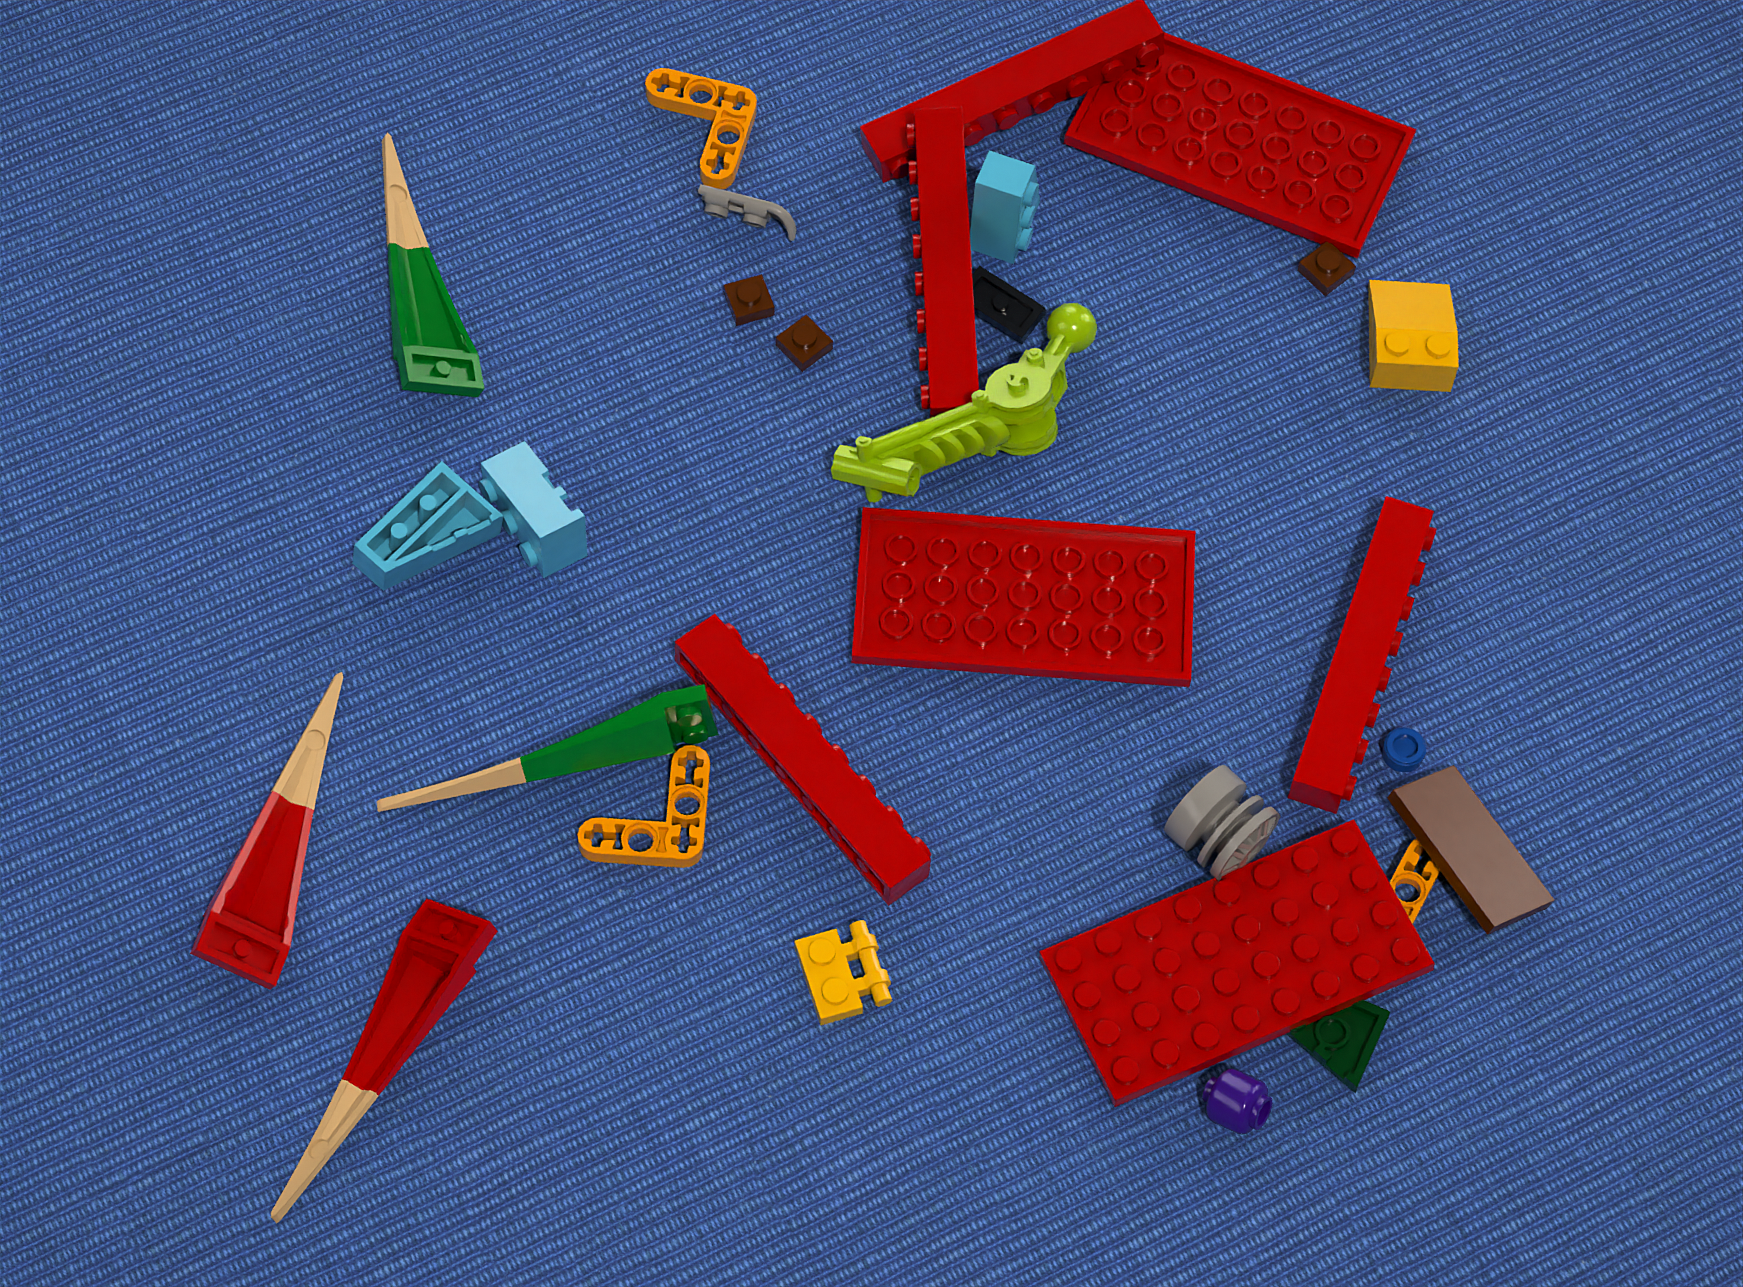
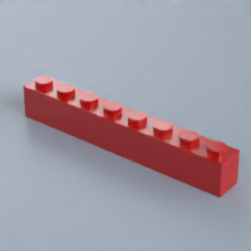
(1025, 83)
(945, 258)
(1360, 656)
(803, 759)

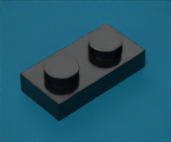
(1005, 306)

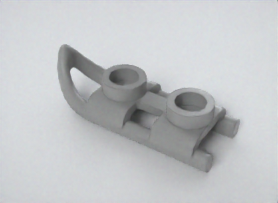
(755, 211)

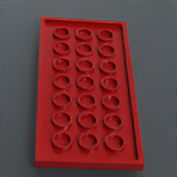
(1247, 142)
(1025, 597)
(1235, 962)

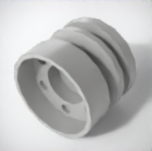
(1214, 816)

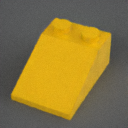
(1412, 336)

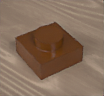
(1326, 268)
(749, 300)
(804, 343)

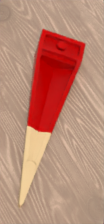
(256, 904)
(422, 981)

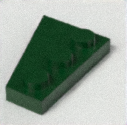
(1344, 1040)

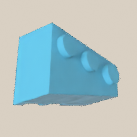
(1003, 207)
(534, 509)
(426, 528)

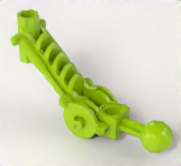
(1009, 416)

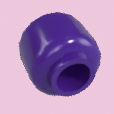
(1237, 1101)

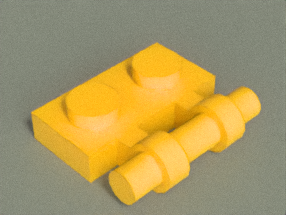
(829, 976)

